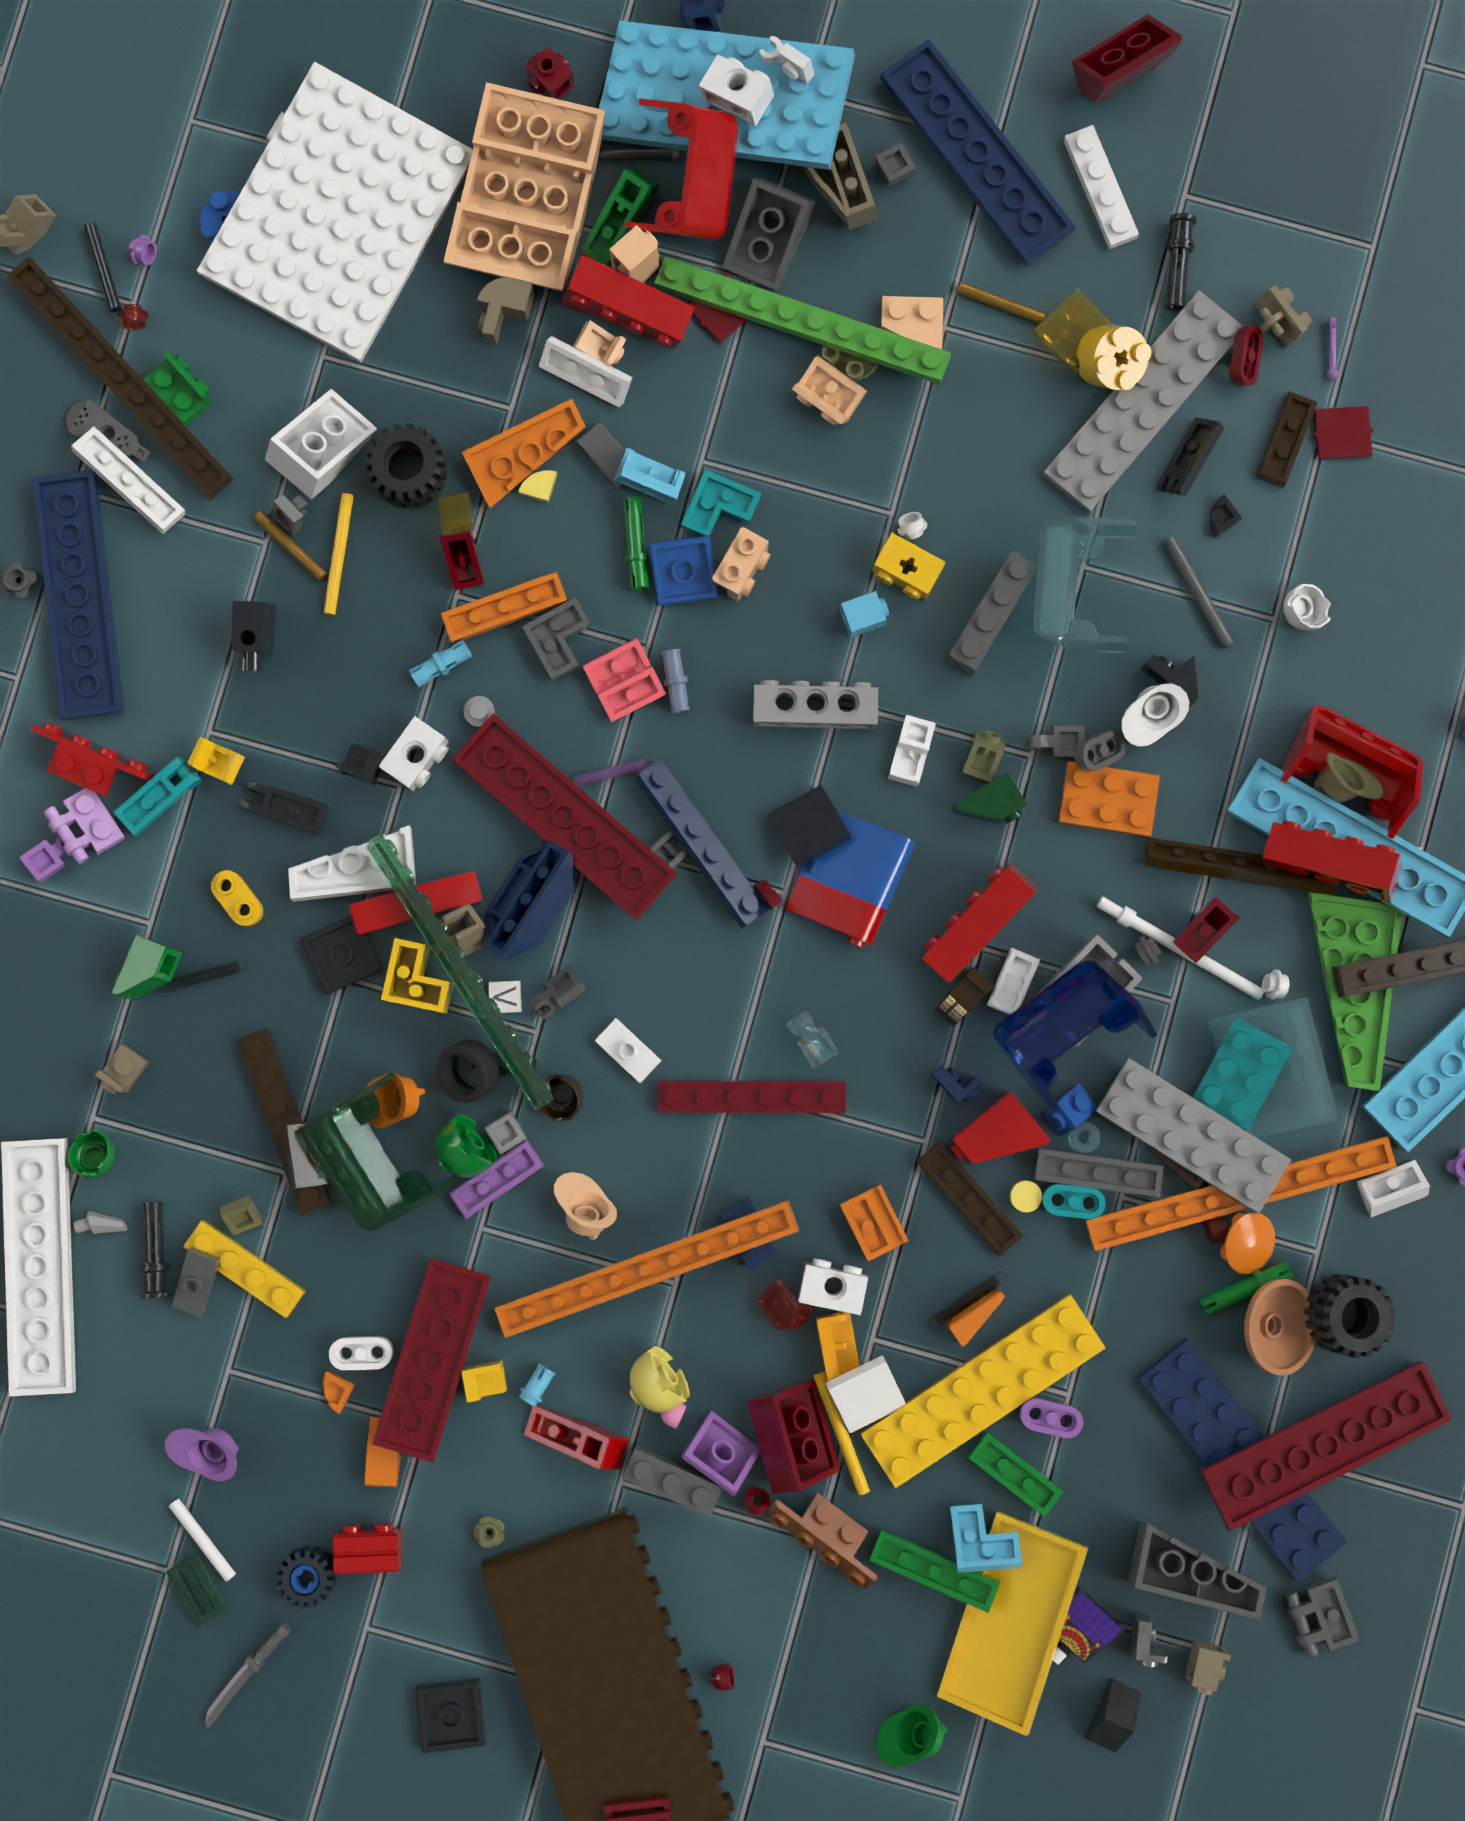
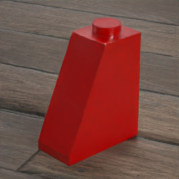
(998, 1132)

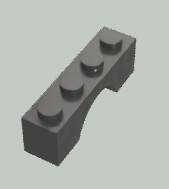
(991, 613)

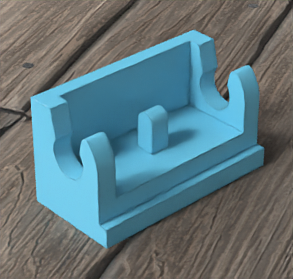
(649, 476)

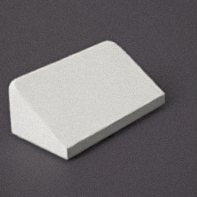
(1393, 1188)

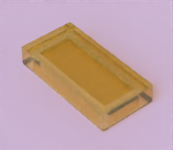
(456, 514)

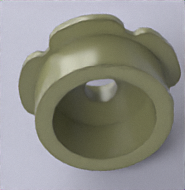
(493, 1524)

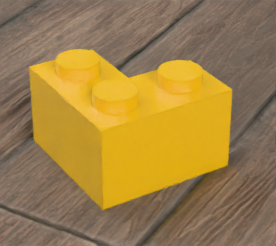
(406, 979)

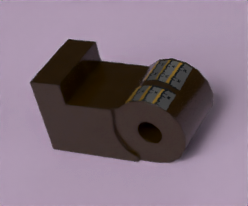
(964, 996)

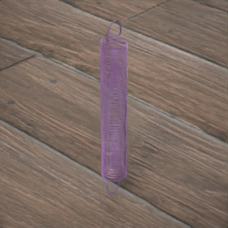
(614, 770)

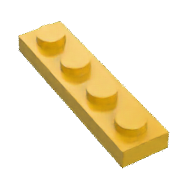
(247, 1269)

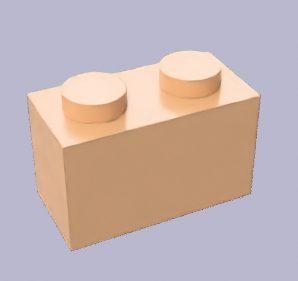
(636, 255)

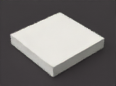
(866, 1394)

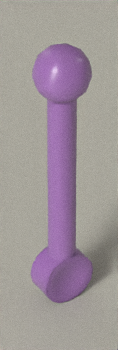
(1332, 373)

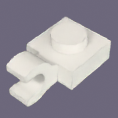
(793, 62)

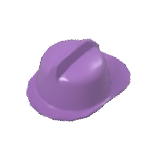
(204, 1452)

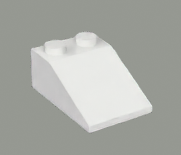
(319, 443)

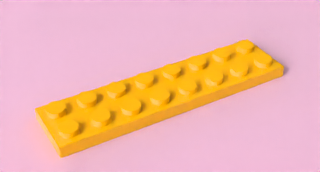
(982, 1390)

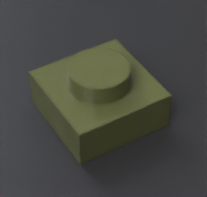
(241, 1215)

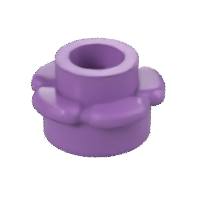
(142, 250)

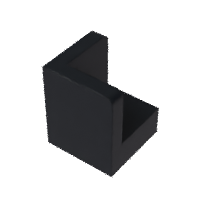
(362, 764)

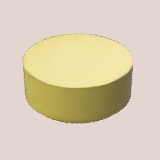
(1025, 1196)

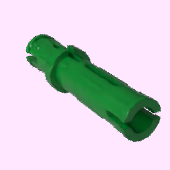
(636, 551)
(1244, 1288)

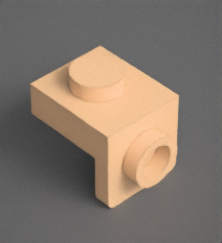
(600, 344)

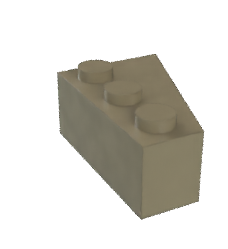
(845, 183)

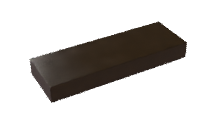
(1286, 439)

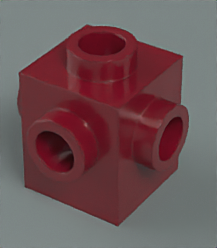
(549, 74)

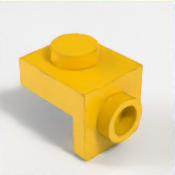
(215, 760)

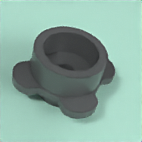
(10, 576)

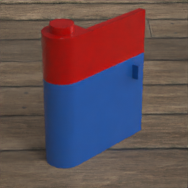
(853, 881)

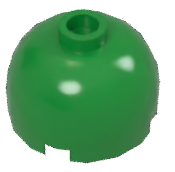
(462, 1149)

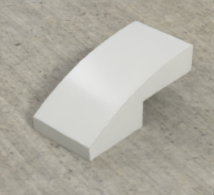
(911, 750)

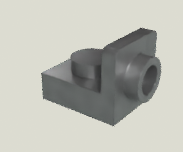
(1142, 1637)

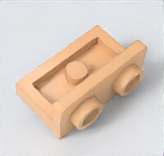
(829, 391)
(740, 563)

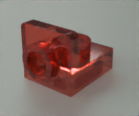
(783, 1307)

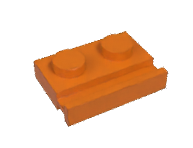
(874, 1222)

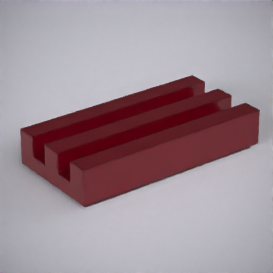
(640, 1803)

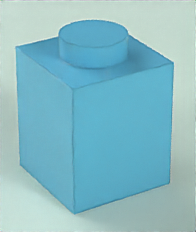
(864, 614)

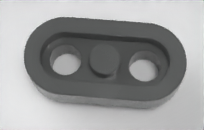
(1100, 750)

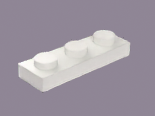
(585, 371)

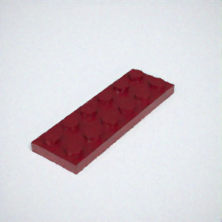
(432, 1360)

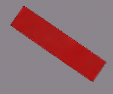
(388, 910)

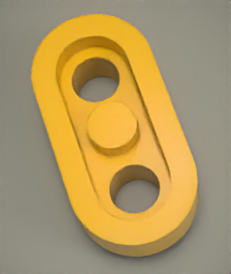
(236, 897)

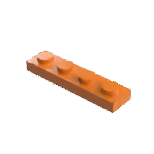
(504, 607)

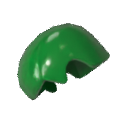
(92, 1154)

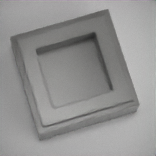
(505, 1133)

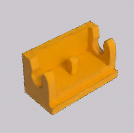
(837, 1344)

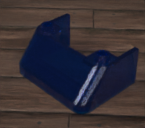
(1062, 1018)

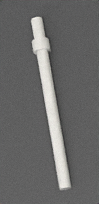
(1127, 917)

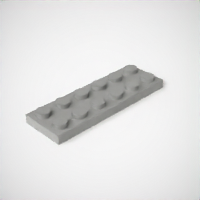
(1193, 1135)

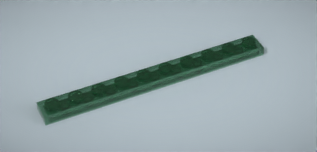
(453, 961)

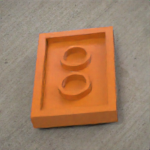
(1109, 800)

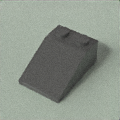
(768, 233)

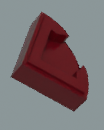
(769, 895)

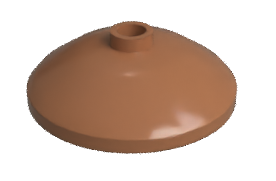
(1277, 1327)

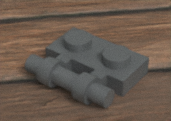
(1331, 1615)

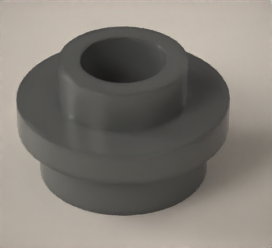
(1148, 950)

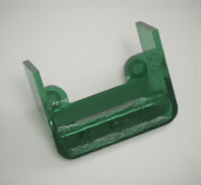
(361, 1166)

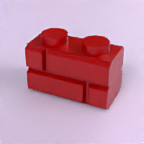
(367, 1549)

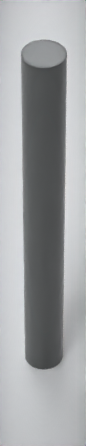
(1198, 592)

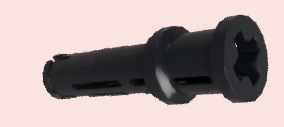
(1178, 246)
(154, 1211)

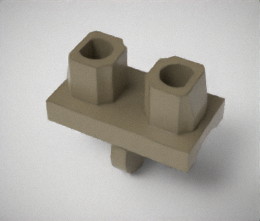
(1281, 317)

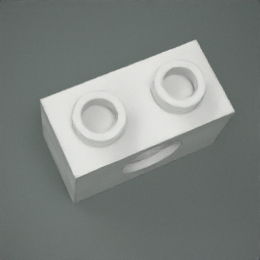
(748, 102)
(415, 736)
(848, 1299)

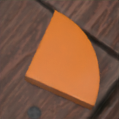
(337, 1390)

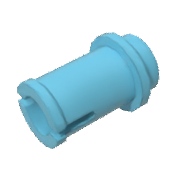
(536, 1385)

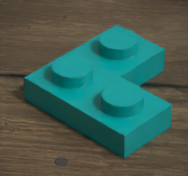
(715, 496)

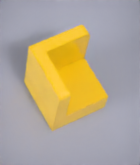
(484, 1380)

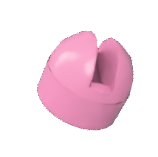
(674, 1416)

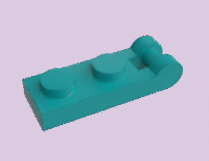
(156, 796)

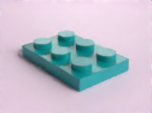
(1242, 1073)

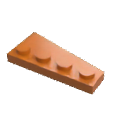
(519, 451)

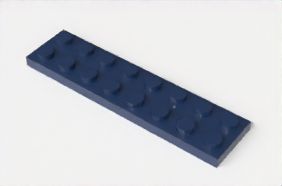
(977, 152)
(78, 595)
(1218, 1427)

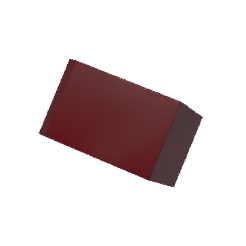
(462, 560)

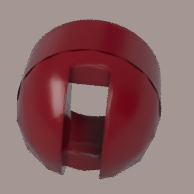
(760, 1494)
(724, 1677)

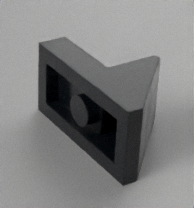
(1162, 672)

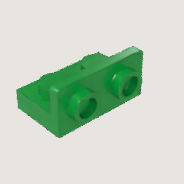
(178, 390)

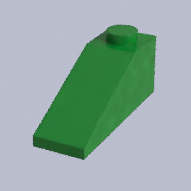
(626, 203)

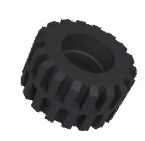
(395, 444)
(1372, 1318)

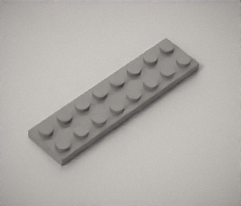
(1135, 416)

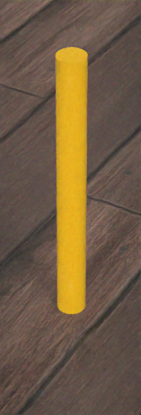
(338, 554)
(842, 1435)

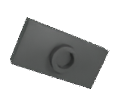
(196, 1282)

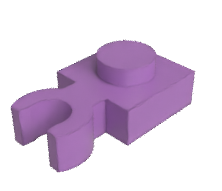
(45, 859)

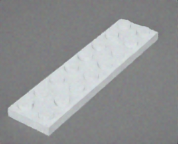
(38, 1267)

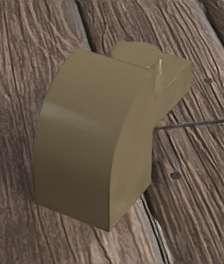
(24, 223)
(503, 298)

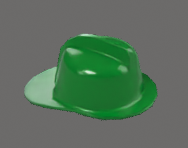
(910, 1736)

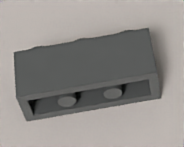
(672, 1479)

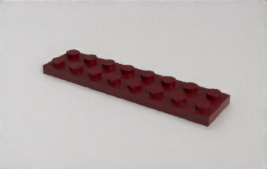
(566, 816)
(1324, 1445)

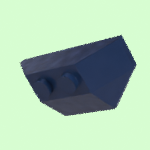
(529, 901)

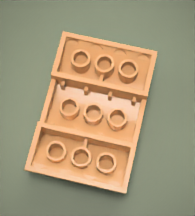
(526, 187)

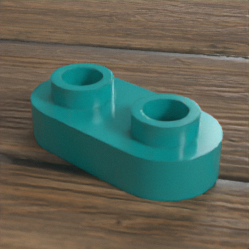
(1073, 1201)

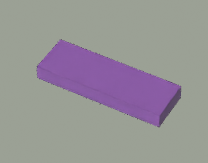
(497, 1180)

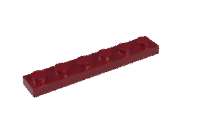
(751, 1097)

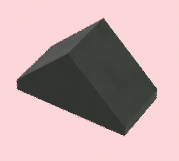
(1115, 1716)

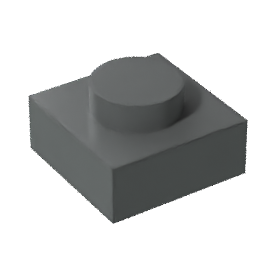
(895, 164)

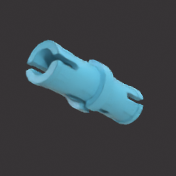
(440, 663)

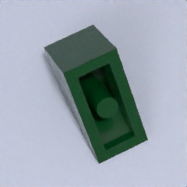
(993, 802)

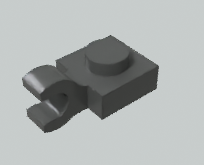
(1061, 741)
(561, 990)

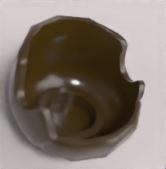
(566, 1096)

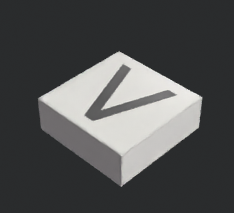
(506, 995)

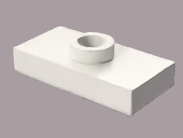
(1013, 981)
(628, 1050)

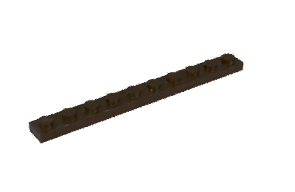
(120, 377)

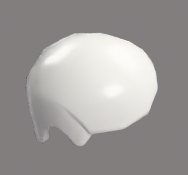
(1306, 607)

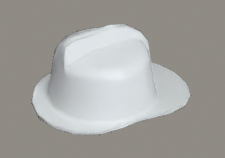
(1154, 714)

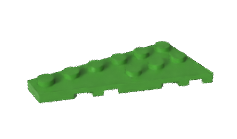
(1349, 933)

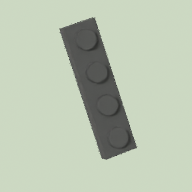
(1098, 1172)

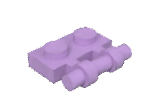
(92, 819)

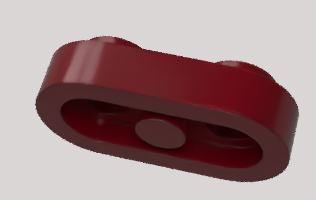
(1246, 356)

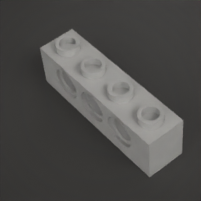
(830, 716)

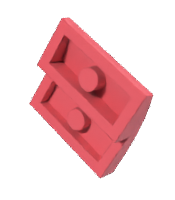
(624, 679)

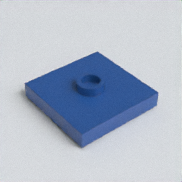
(683, 570)

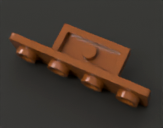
(828, 1534)

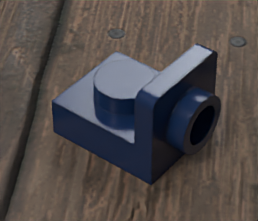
(949, 1082)

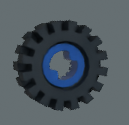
(294, 1566)

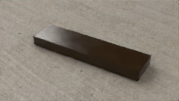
(969, 1198)

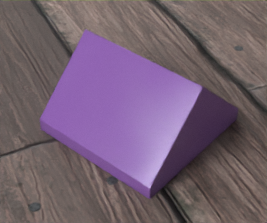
(721, 1453)

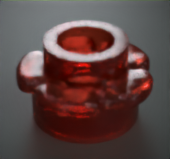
(133, 317)
(1216, 1229)

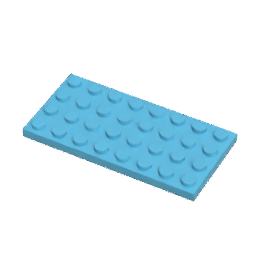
(670, 64)

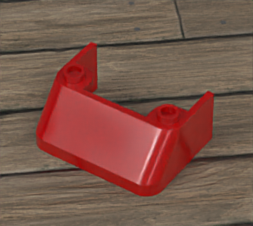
(707, 172)
(1394, 766)

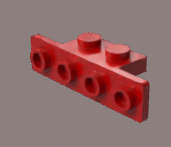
(85, 764)

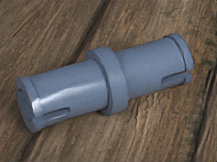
(675, 681)

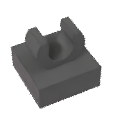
(289, 513)

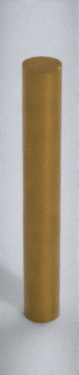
(1001, 303)
(290, 546)

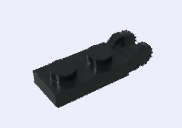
(287, 808)

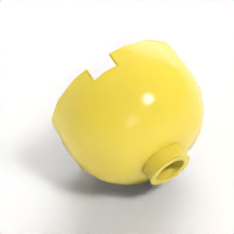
(655, 1382)

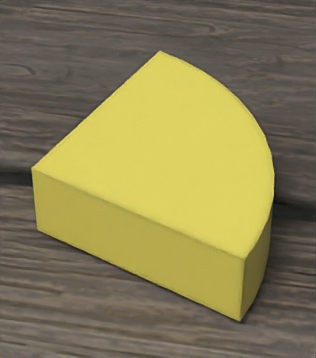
(539, 485)

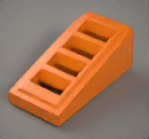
(969, 1321)

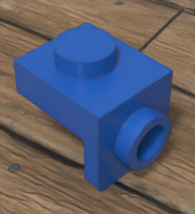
(1074, 1109)

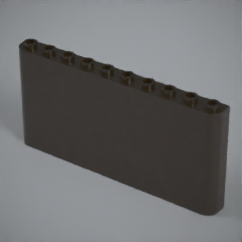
(604, 1673)

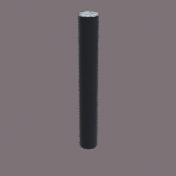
(102, 267)

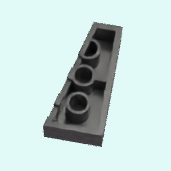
(1181, 1572)

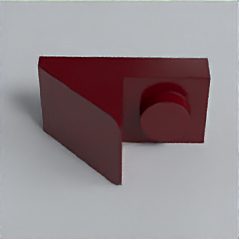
(1205, 929)

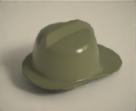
(1346, 780)

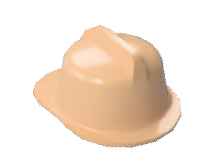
(584, 1204)

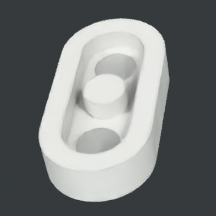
(362, 1353)

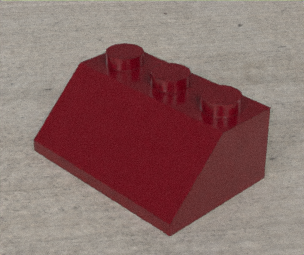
(1124, 57)
(793, 1437)

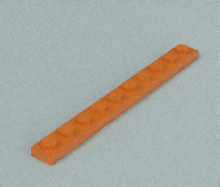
(1210, 1202)
(647, 1269)

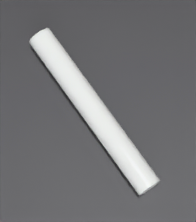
(202, 1540)

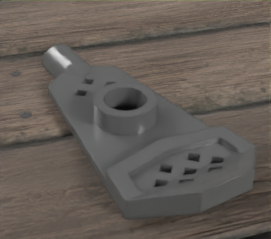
(102, 421)

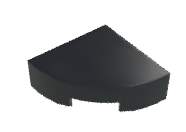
(1223, 516)

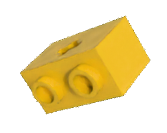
(896, 556)

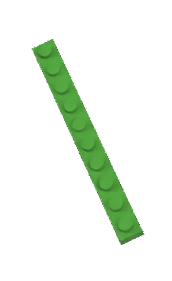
(803, 320)

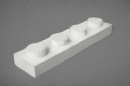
(1101, 187)
(128, 480)

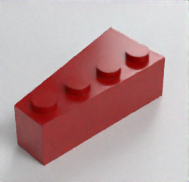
(626, 303)
(1333, 859)
(979, 922)

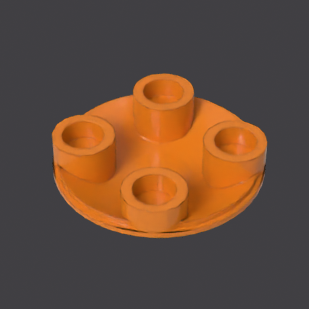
(1248, 1242)

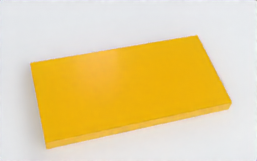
(1007, 1653)

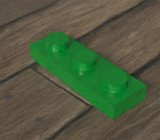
(1015, 1474)

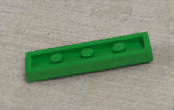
(934, 1570)

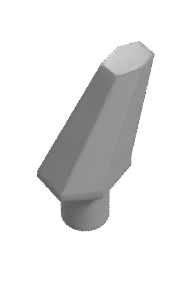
(99, 1223)

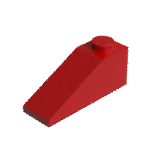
(576, 1438)

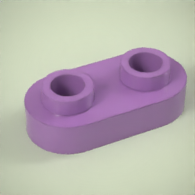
(1050, 1416)

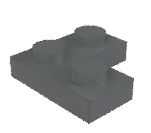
(549, 636)

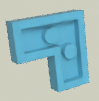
(980, 1551)

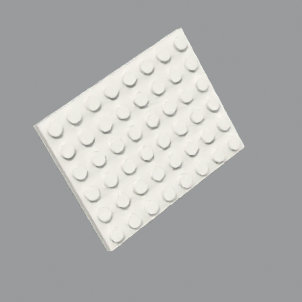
(336, 212)

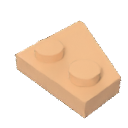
(914, 318)

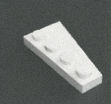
(348, 871)

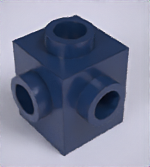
(702, 14)

